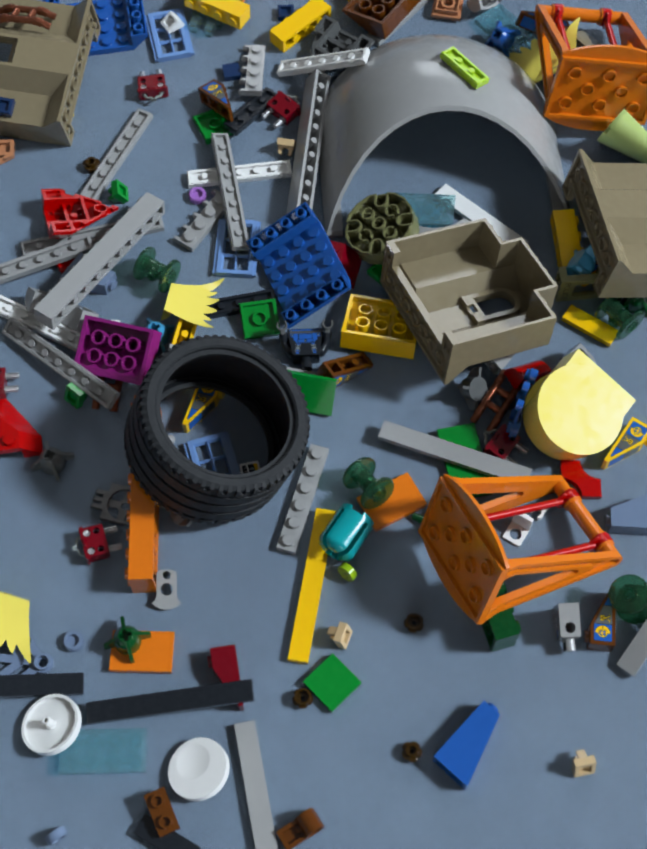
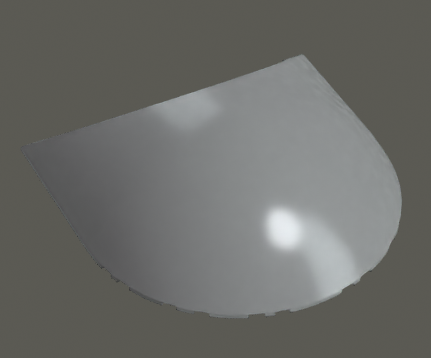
(410, 81)

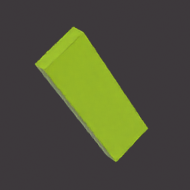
(464, 67)

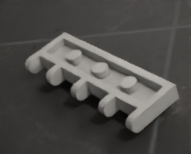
(254, 70)
(202, 224)

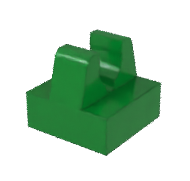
(119, 192)
(74, 395)

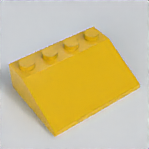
(376, 327)

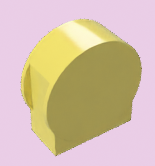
(575, 409)

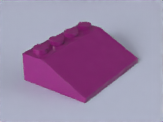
(117, 349)

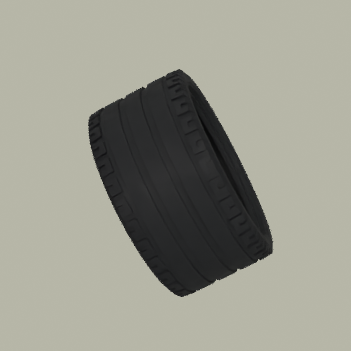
(249, 377)

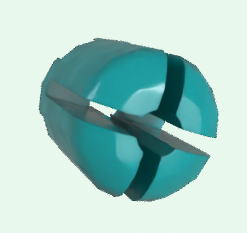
(345, 533)

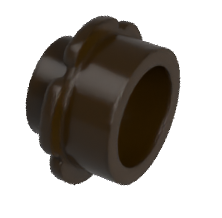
(91, 168)
(414, 617)
(302, 692)
(411, 757)

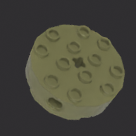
(377, 221)

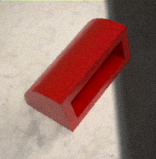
(516, 374)

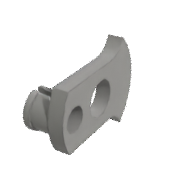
(166, 602)

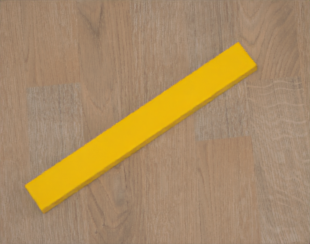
(310, 591)

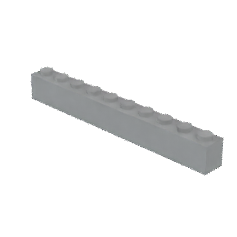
(309, 140)
(99, 261)

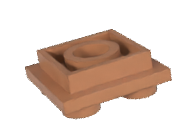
(451, 12)

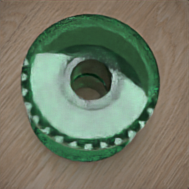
(148, 266)
(619, 317)
(374, 490)
(629, 598)

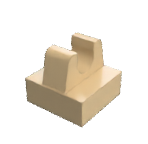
(284, 143)
(340, 634)
(583, 764)

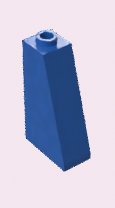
(465, 747)

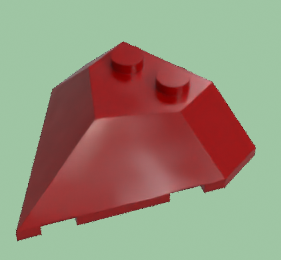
(69, 213)
(17, 432)

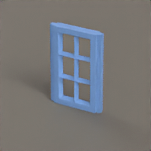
(156, 43)
(220, 252)
(228, 452)

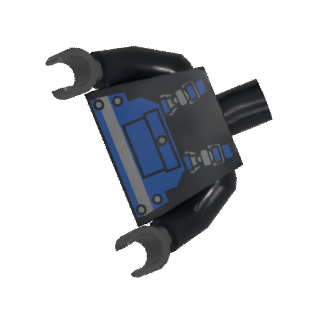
(305, 345)

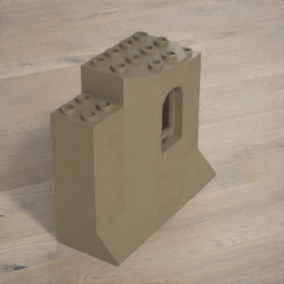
(46, 70)
(615, 218)
(453, 268)

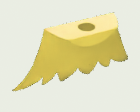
(530, 59)
(191, 302)
(15, 623)

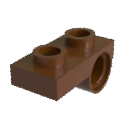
(162, 812)
(300, 829)

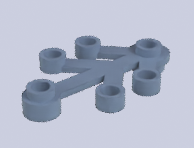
(17, 661)

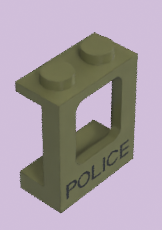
(567, 283)

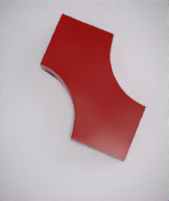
(586, 485)

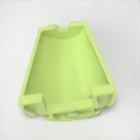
(626, 137)

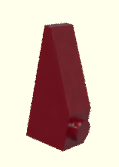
(225, 665)

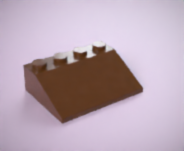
(379, 16)

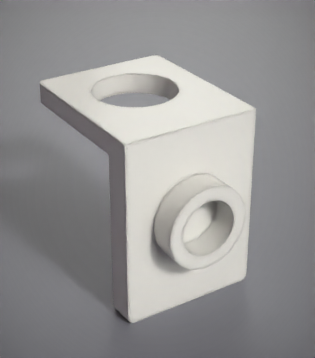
(523, 524)

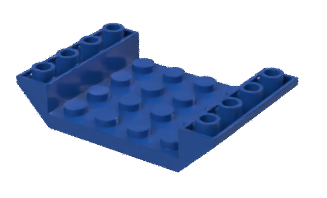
(121, 25)
(300, 264)

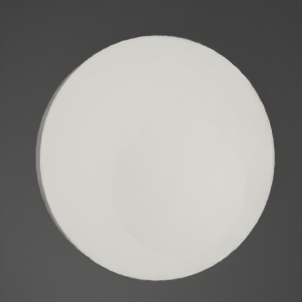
(51, 724)
(198, 769)

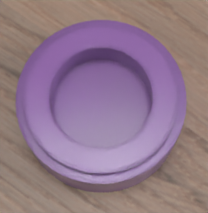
(197, 195)

